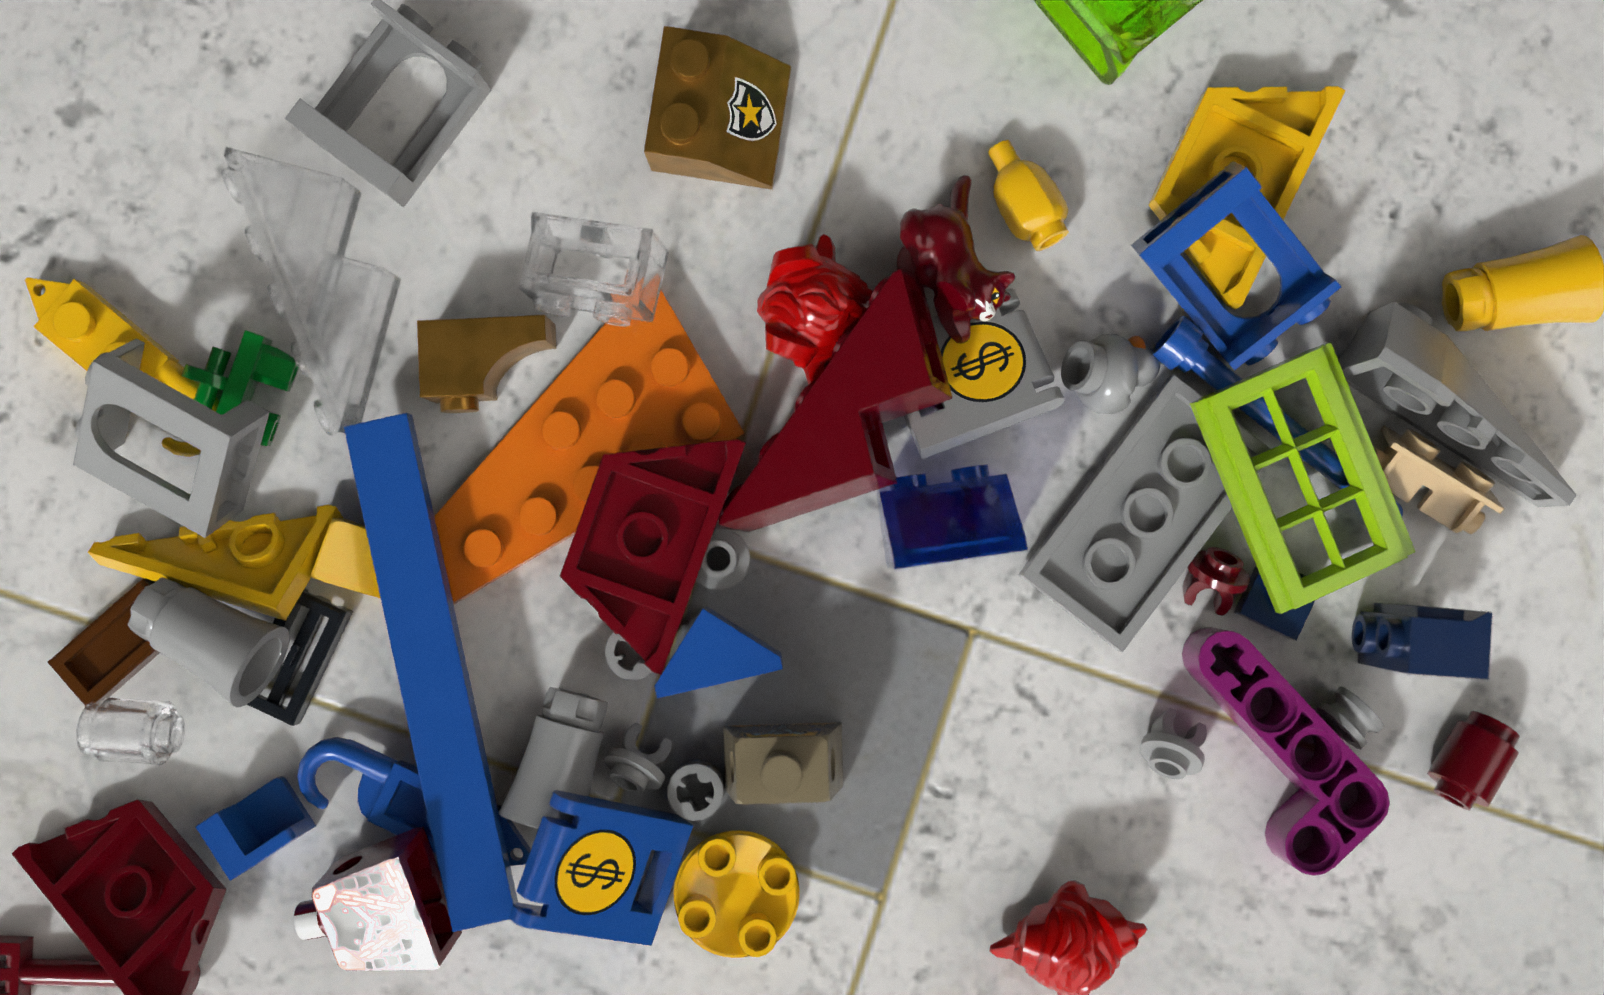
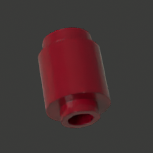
(1474, 761)

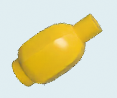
(1028, 198)

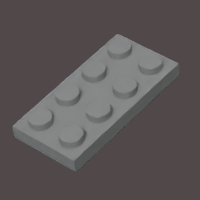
(1136, 521)

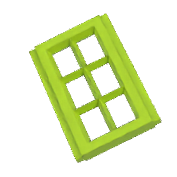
(1356, 457)

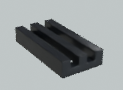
(318, 662)

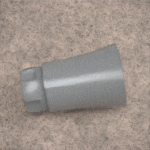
(210, 639)
(557, 756)

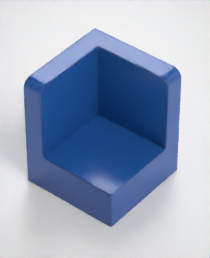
(255, 827)

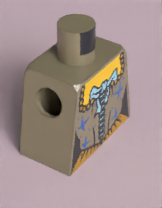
(783, 762)

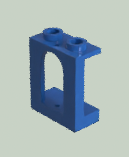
(1303, 283)

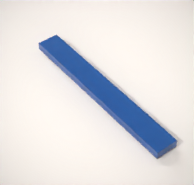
(432, 671)

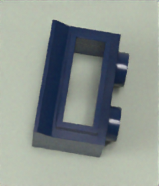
(1424, 640)

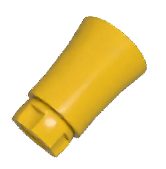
(1528, 289)

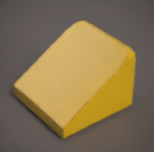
(346, 558)

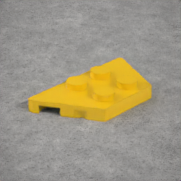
(1269, 134)

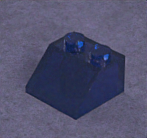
(949, 519)

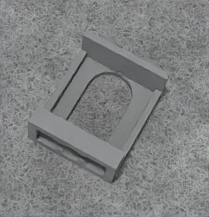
(395, 39)
(226, 441)

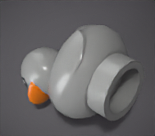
(1108, 371)

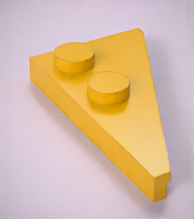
(244, 563)

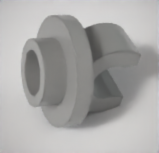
(1171, 754)
(634, 769)

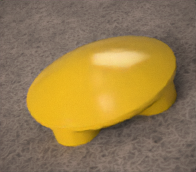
(736, 894)

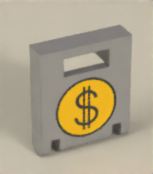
(989, 382)

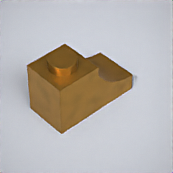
(469, 356)

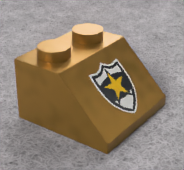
(716, 109)

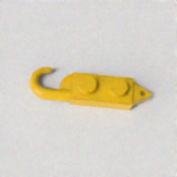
(88, 326)

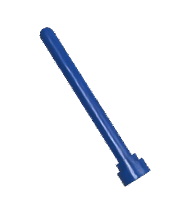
(1185, 349)

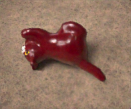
(943, 258)

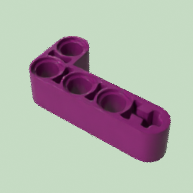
(1277, 735)

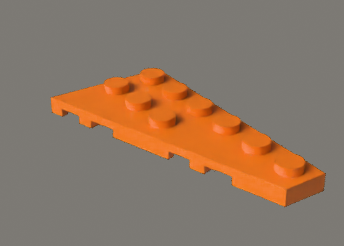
(618, 395)

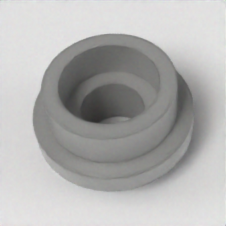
(738, 564)

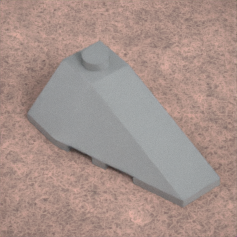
(1435, 389)

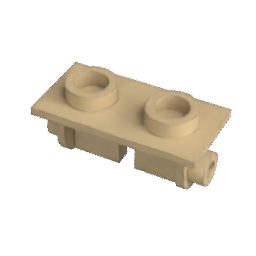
(1454, 493)

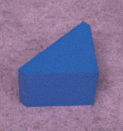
(716, 654)

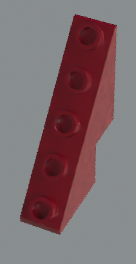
(836, 435)

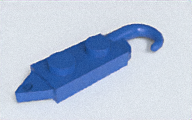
(387, 791)

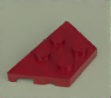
(648, 538)
(130, 895)

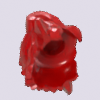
(810, 305)
(1071, 941)

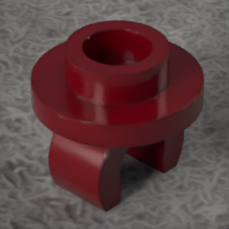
(1218, 571)

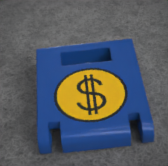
(594, 867)

